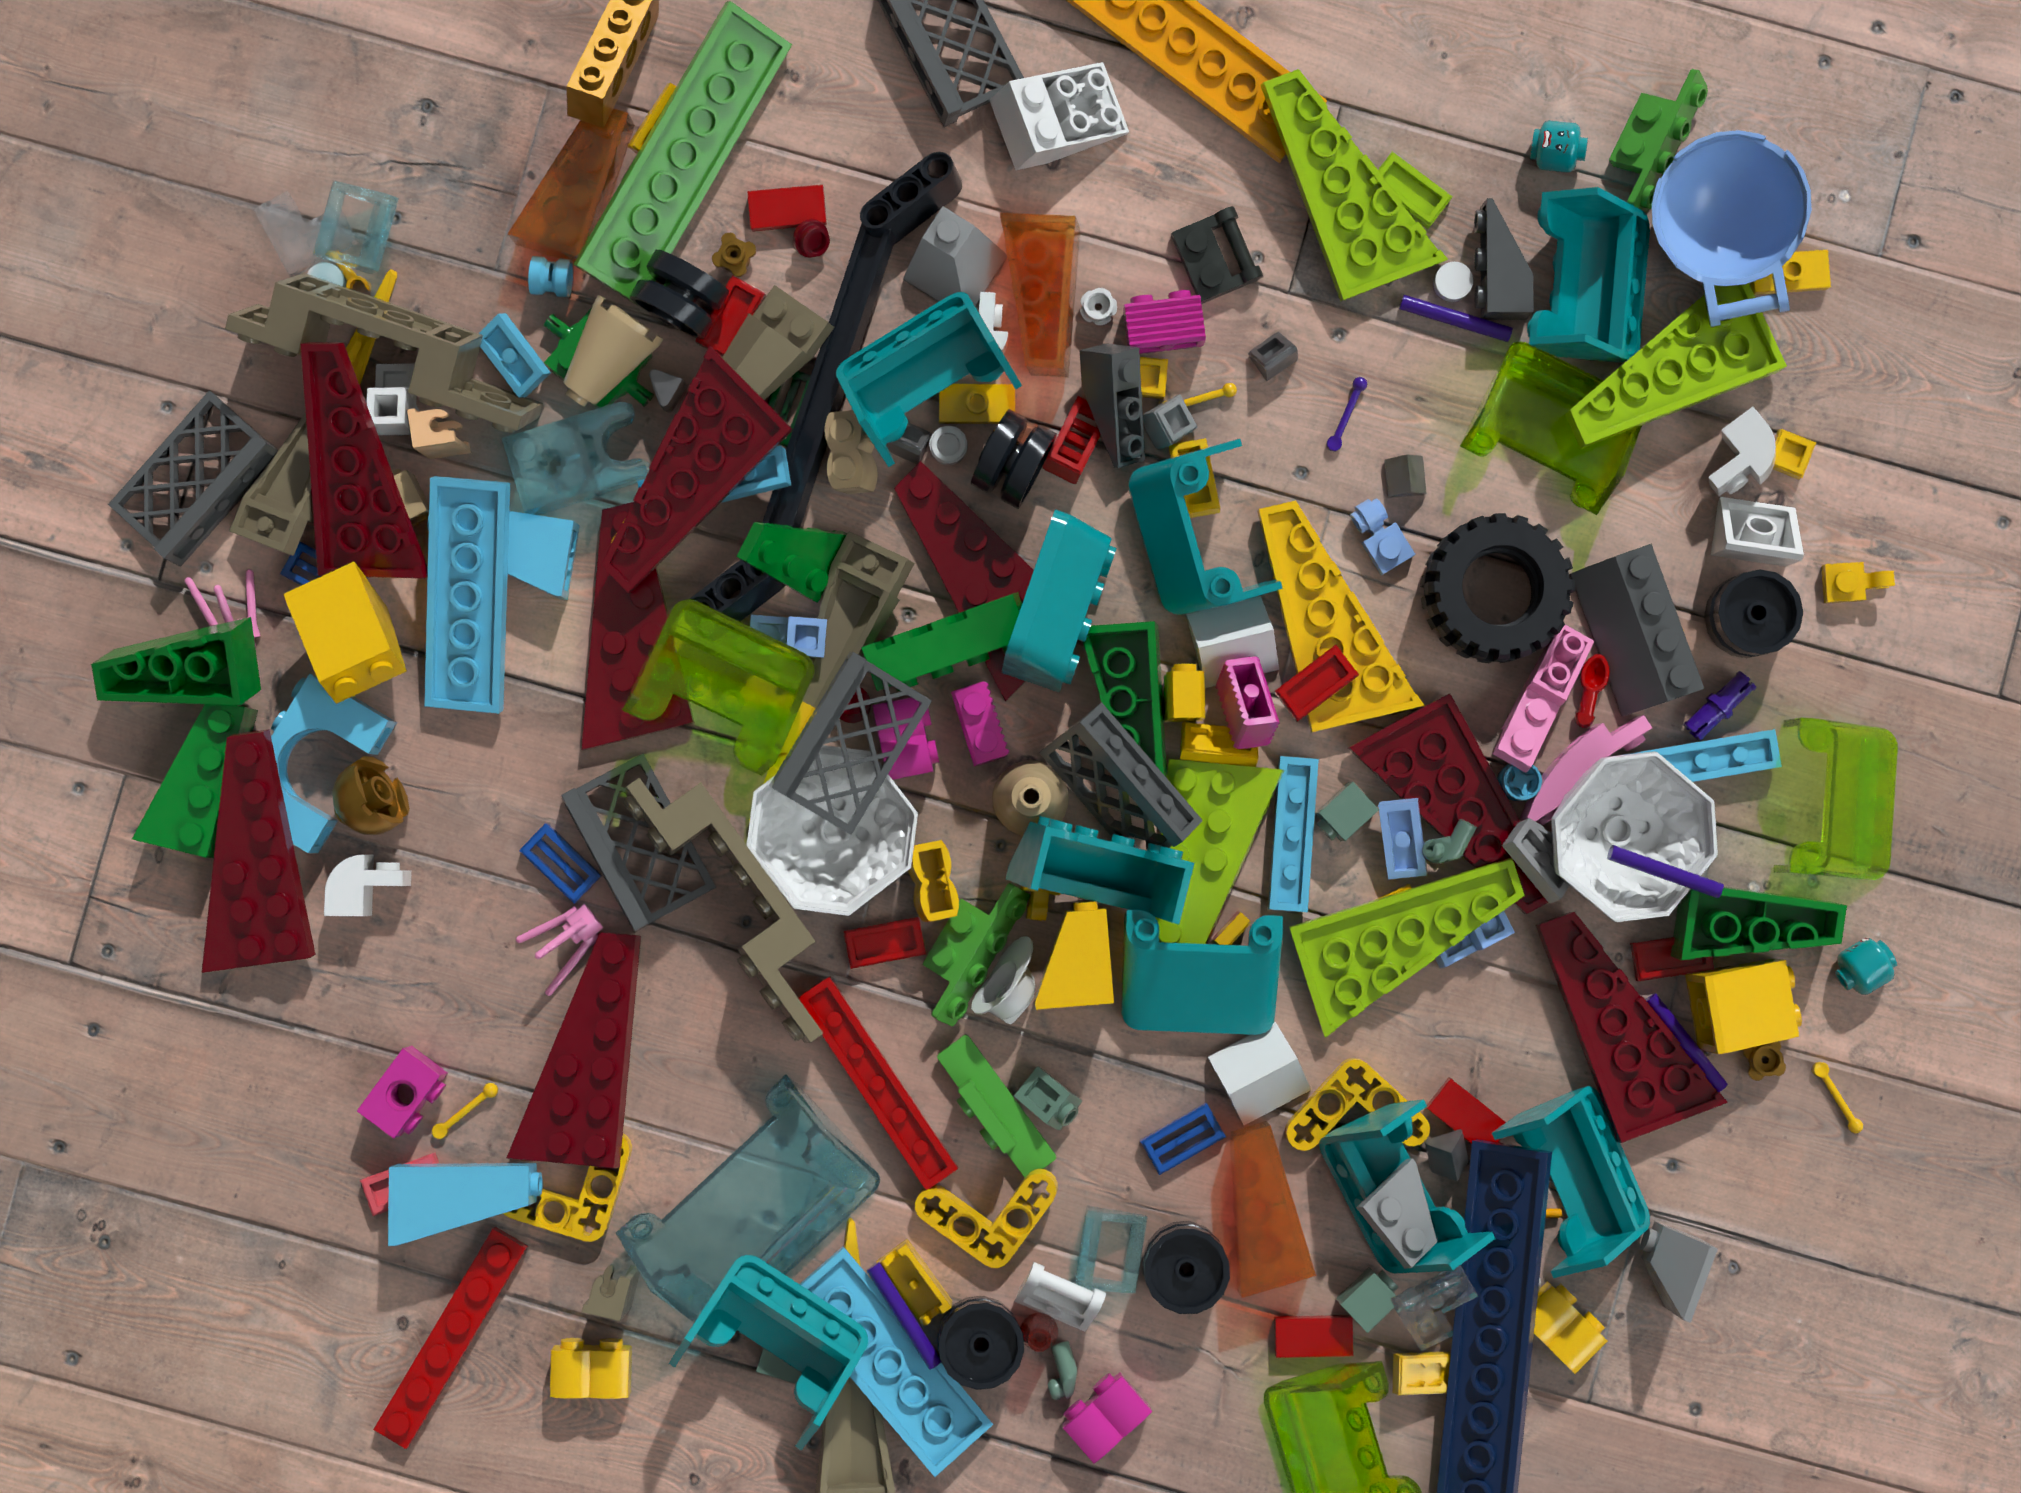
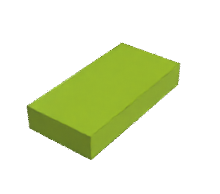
(1418, 193)

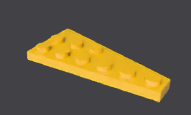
(1325, 613)

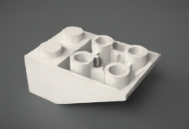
(1057, 114)

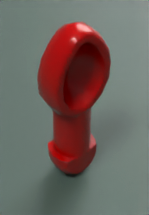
(1593, 680)

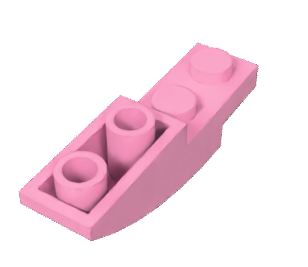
(1542, 697)
(1577, 759)

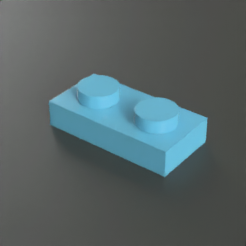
(512, 355)

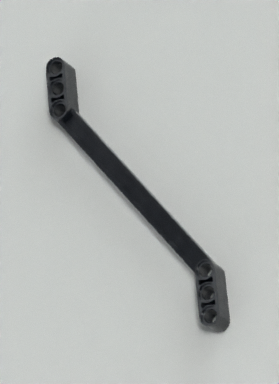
(824, 391)

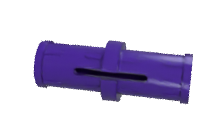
(1719, 706)

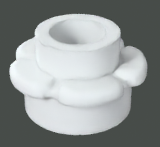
(1096, 296)

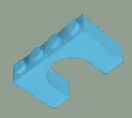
(313, 712)

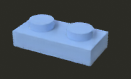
(1402, 838)

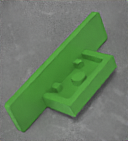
(1655, 135)
(969, 947)
(995, 1107)

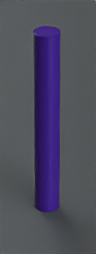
(1455, 318)
(1665, 871)
(1687, 1042)
(904, 1315)

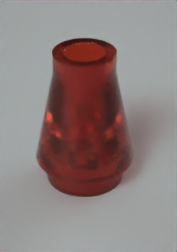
(1039, 1323)

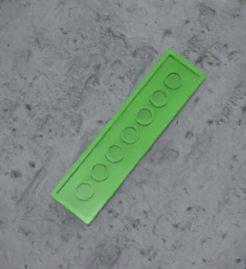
(684, 149)

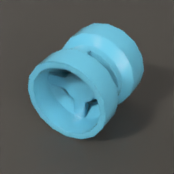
(550, 276)
(1527, 783)

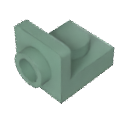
(1048, 1099)

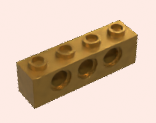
(609, 59)

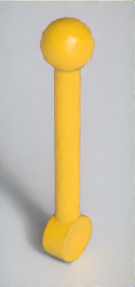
(1228, 390)
(1821, 1070)
(441, 1129)

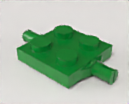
(562, 356)

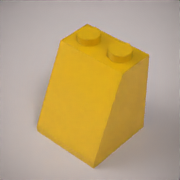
(346, 632)
(1079, 961)
(1743, 1005)

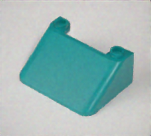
(1200, 984)

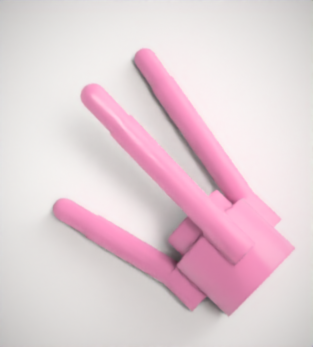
(222, 602)
(580, 926)

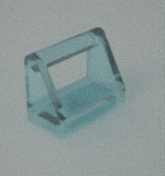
(376, 233)
(1089, 1247)

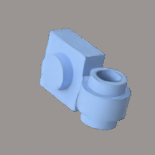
(1386, 546)

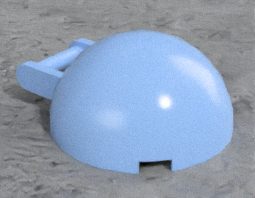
(1732, 216)

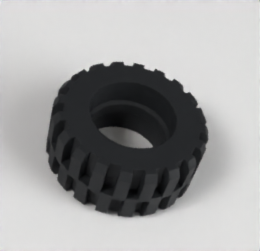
(1540, 561)

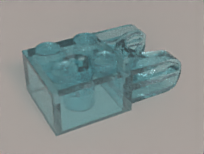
(585, 462)

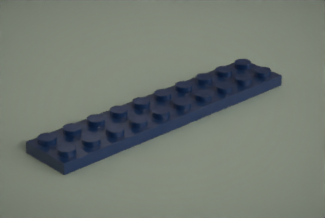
(1496, 1328)

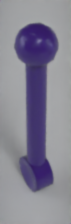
(1334, 442)

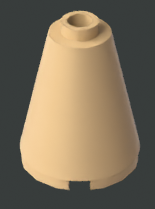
(606, 352)
(1013, 783)

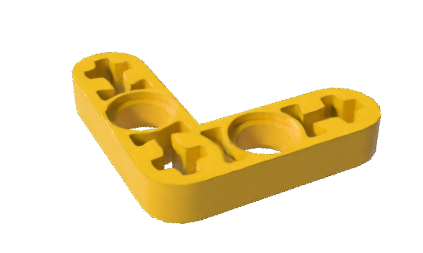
(1347, 1096)
(577, 1208)
(997, 1230)

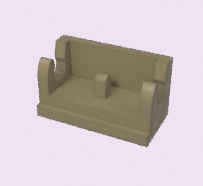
(611, 1297)

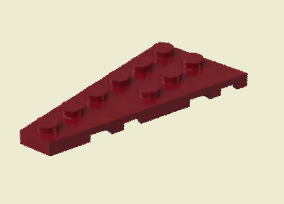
(704, 456)
(352, 484)
(965, 553)
(620, 641)
(1441, 764)
(255, 885)
(1629, 1049)
(583, 1086)

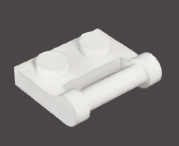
(1059, 1298)

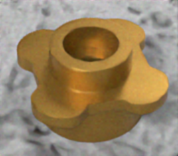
(737, 265)
(1774, 1065)

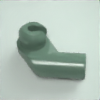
(1449, 847)
(1066, 1369)

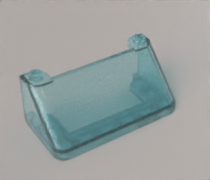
(764, 1201)

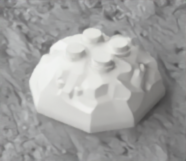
(1640, 807)
(818, 862)

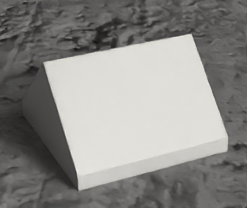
(1756, 532)
(1232, 633)
(1259, 1073)

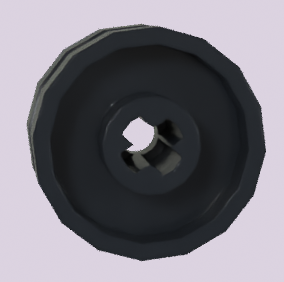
(680, 294)
(1009, 457)
(1775, 620)
(1180, 1244)
(996, 1359)

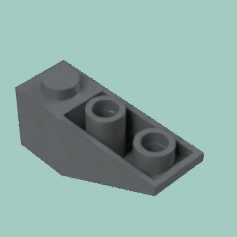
(1505, 274)
(1115, 398)

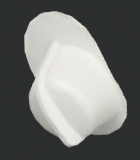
(1009, 985)

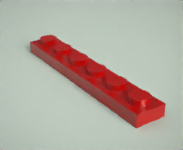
(878, 1083)
(450, 1337)

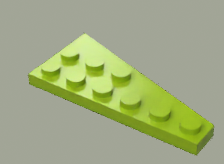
(1351, 206)
(1680, 369)
(1231, 806)
(1379, 944)

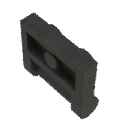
(1205, 260)

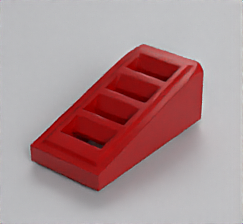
(1065, 461)

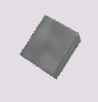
(1274, 355)
(667, 389)
(911, 444)
(1405, 476)
(1447, 1154)

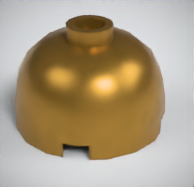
(368, 799)

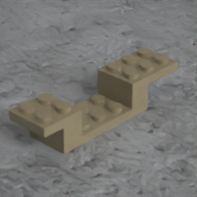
(446, 356)
(777, 944)

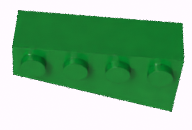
(945, 642)
(189, 668)
(1130, 682)
(188, 800)
(1753, 923)

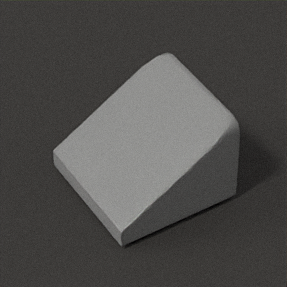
(1168, 422)

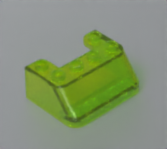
(728, 673)
(1328, 1431)

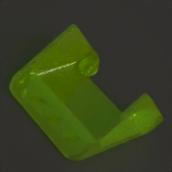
(1527, 414)
(1856, 801)

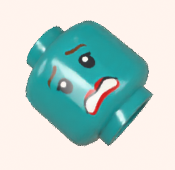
(1558, 146)
(1866, 966)

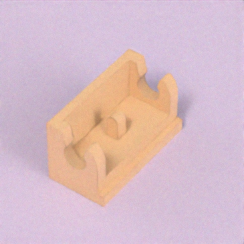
(435, 438)

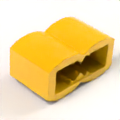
(1184, 694)
(934, 892)
(1564, 1329)
(591, 1370)

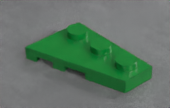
(793, 555)

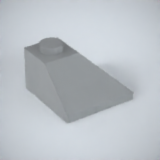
(954, 259)
(1677, 1267)

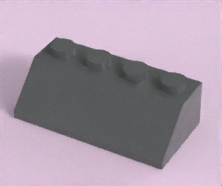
(1637, 630)

